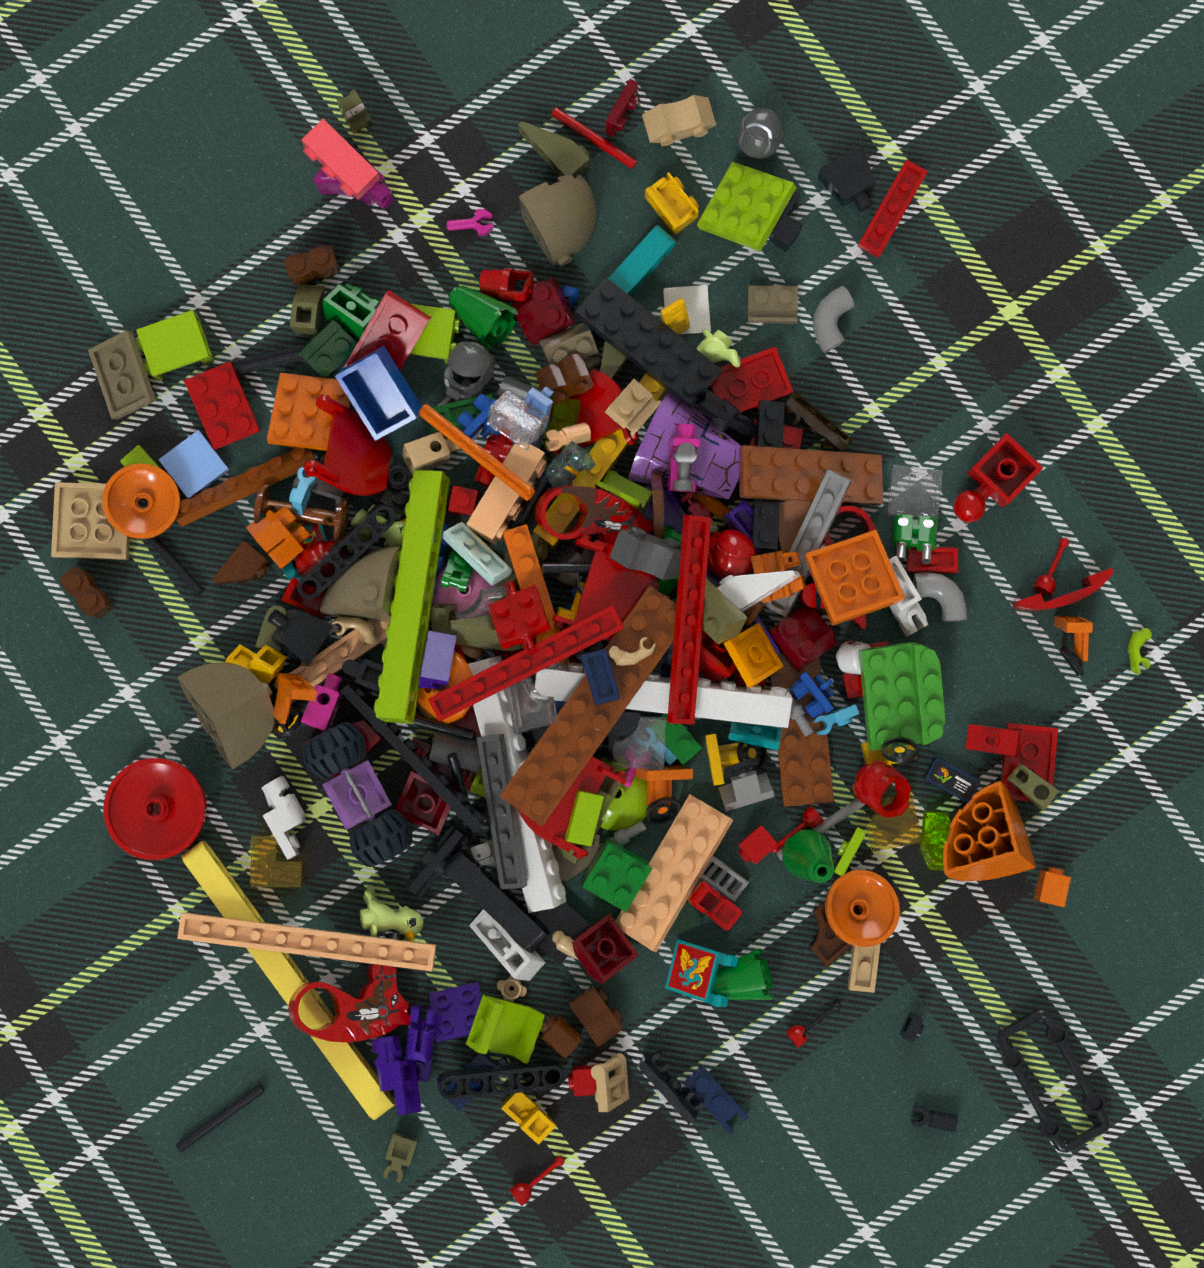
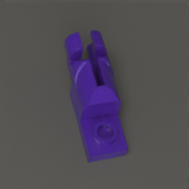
(421, 1041)
(397, 1074)

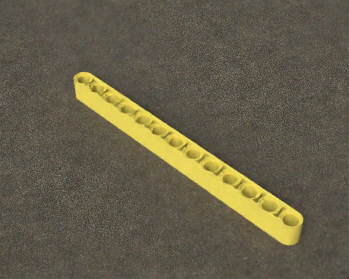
(286, 979)

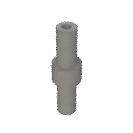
(797, 714)
(623, 836)

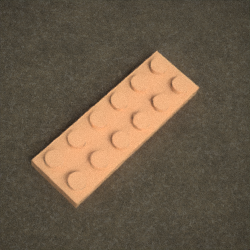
(674, 872)

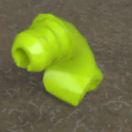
(1136, 642)

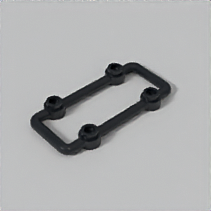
(1092, 1100)

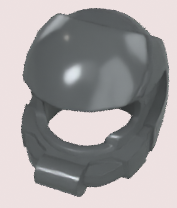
(760, 133)
(469, 360)

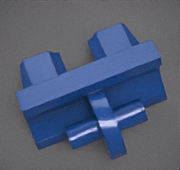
(473, 426)
(806, 685)

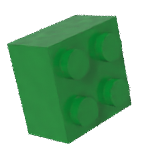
(615, 874)

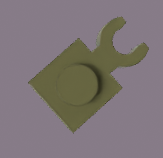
(400, 1153)

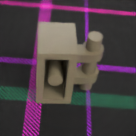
(569, 342)

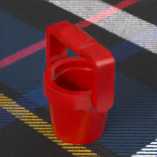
(502, 284)

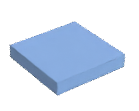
(194, 464)

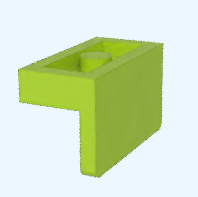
(626, 490)

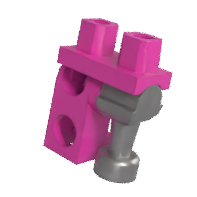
(681, 458)

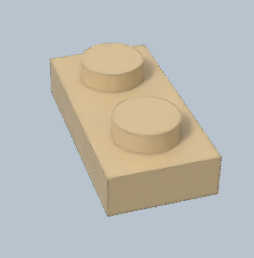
(863, 968)

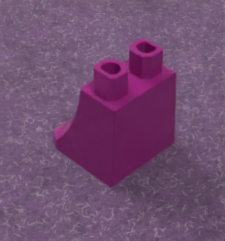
(378, 193)

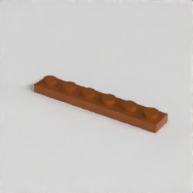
(243, 485)

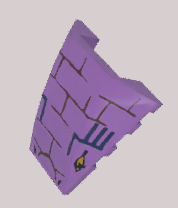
(717, 457)

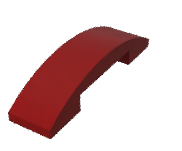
(1091, 584)

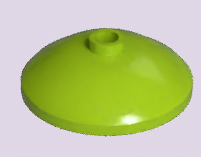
(629, 807)

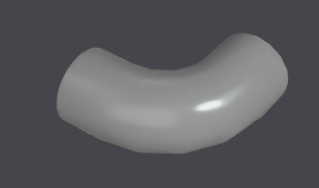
(827, 317)
(945, 592)

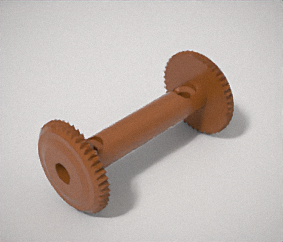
(313, 515)

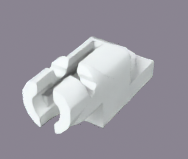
(905, 610)
(284, 816)

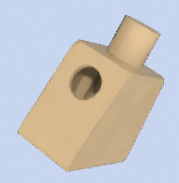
(419, 453)

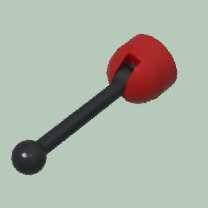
(798, 1033)

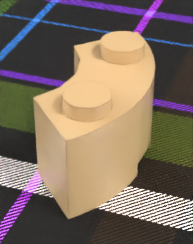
(679, 120)

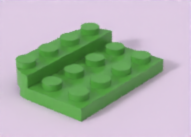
(902, 694)

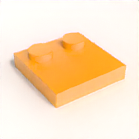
(753, 655)

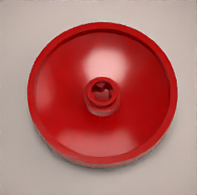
(155, 808)

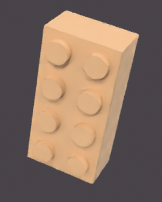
(502, 503)

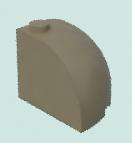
(560, 217)
(364, 587)
(230, 708)

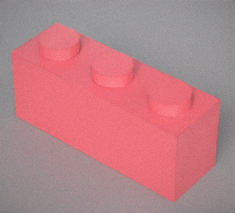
(339, 160)

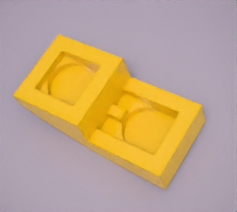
(528, 1116)

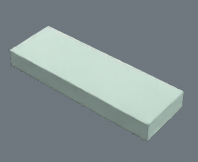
(476, 553)

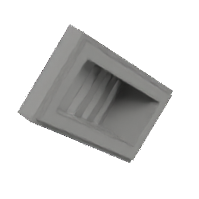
(736, 890)

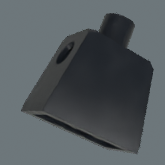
(849, 179)
(298, 634)

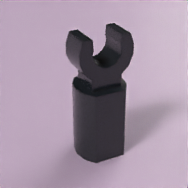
(936, 1119)

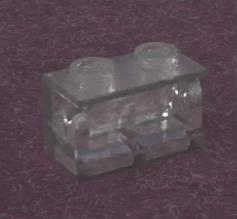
(517, 419)

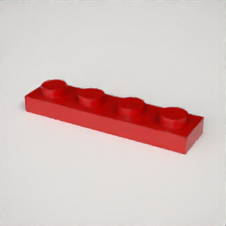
(892, 208)

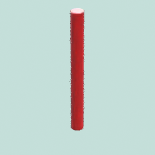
(594, 138)

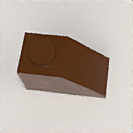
(243, 566)

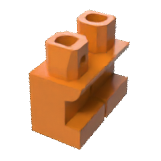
(276, 539)
(779, 562)

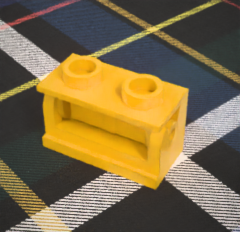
(672, 203)

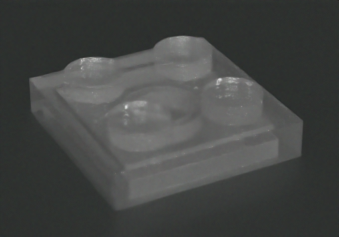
(914, 491)

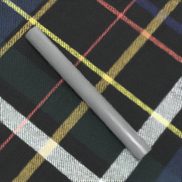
(834, 819)

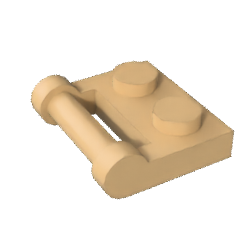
(613, 1090)

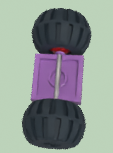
(357, 794)

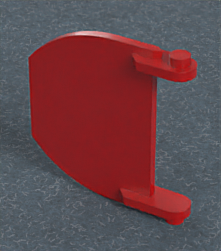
(593, 408)
(352, 456)
(607, 585)
(556, 826)

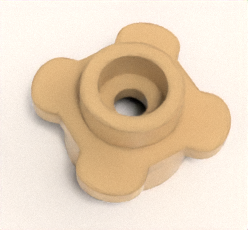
(519, 990)

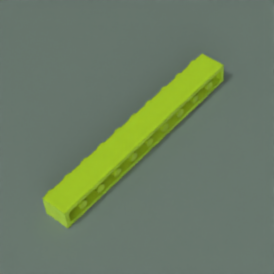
(412, 597)

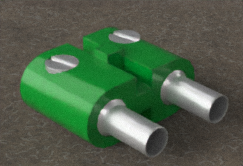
(914, 533)

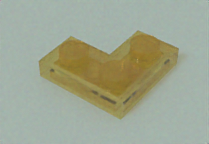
(267, 870)

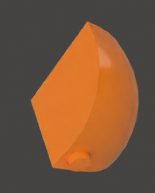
(987, 838)

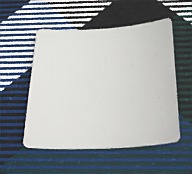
(696, 304)

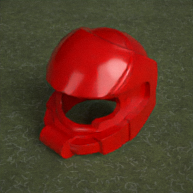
(731, 553)
(873, 781)

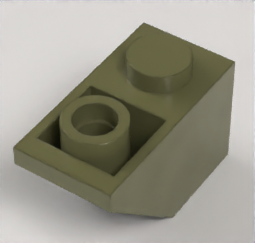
(307, 309)

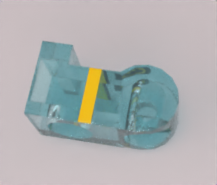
(569, 465)

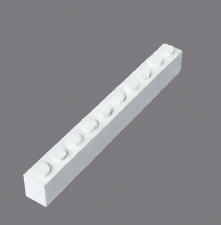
(713, 700)
(541, 868)

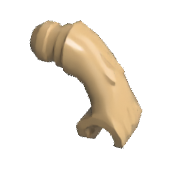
(363, 627)
(626, 658)
(563, 943)

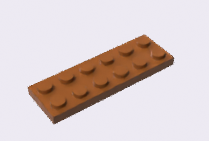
(799, 473)
(802, 759)

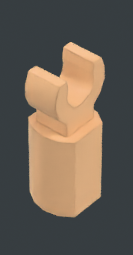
(576, 433)

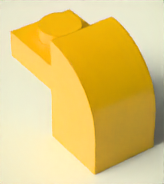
(263, 664)

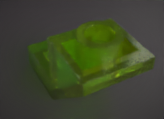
(934, 835)

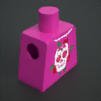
(320, 715)

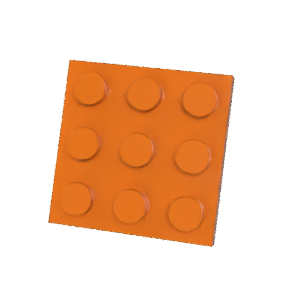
(296, 417)
(854, 577)

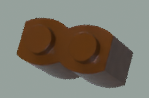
(307, 267)
(565, 378)
(85, 589)
(596, 1014)
(560, 1035)

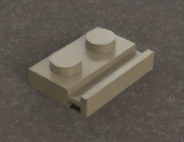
(772, 304)

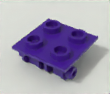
(455, 1010)

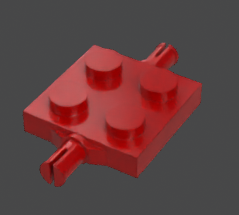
(519, 617)

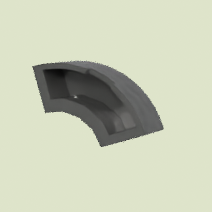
(647, 553)

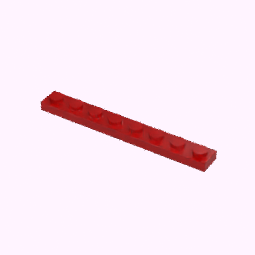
(688, 619)
(523, 666)

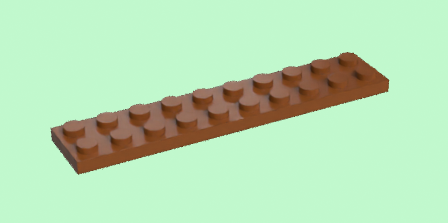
(581, 724)

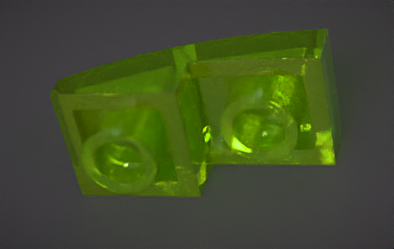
(563, 416)

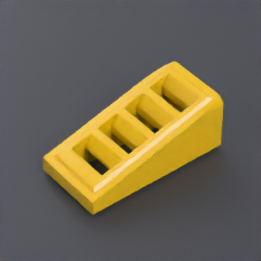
(676, 316)

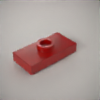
(943, 561)
(992, 740)

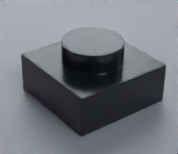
(913, 1027)

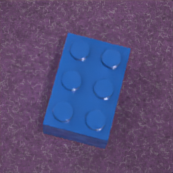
(379, 393)

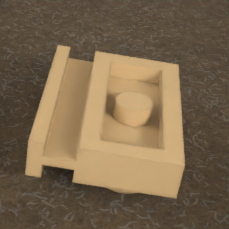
(633, 407)

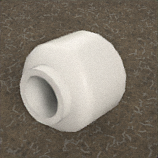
(848, 656)

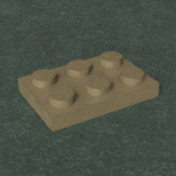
(121, 375)

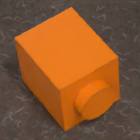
(1052, 887)

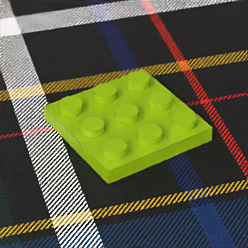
(746, 206)

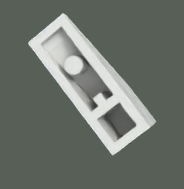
(750, 589)
(507, 950)

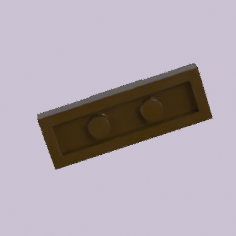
(817, 422)

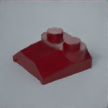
(544, 312)
(803, 637)
(422, 804)
(603, 949)

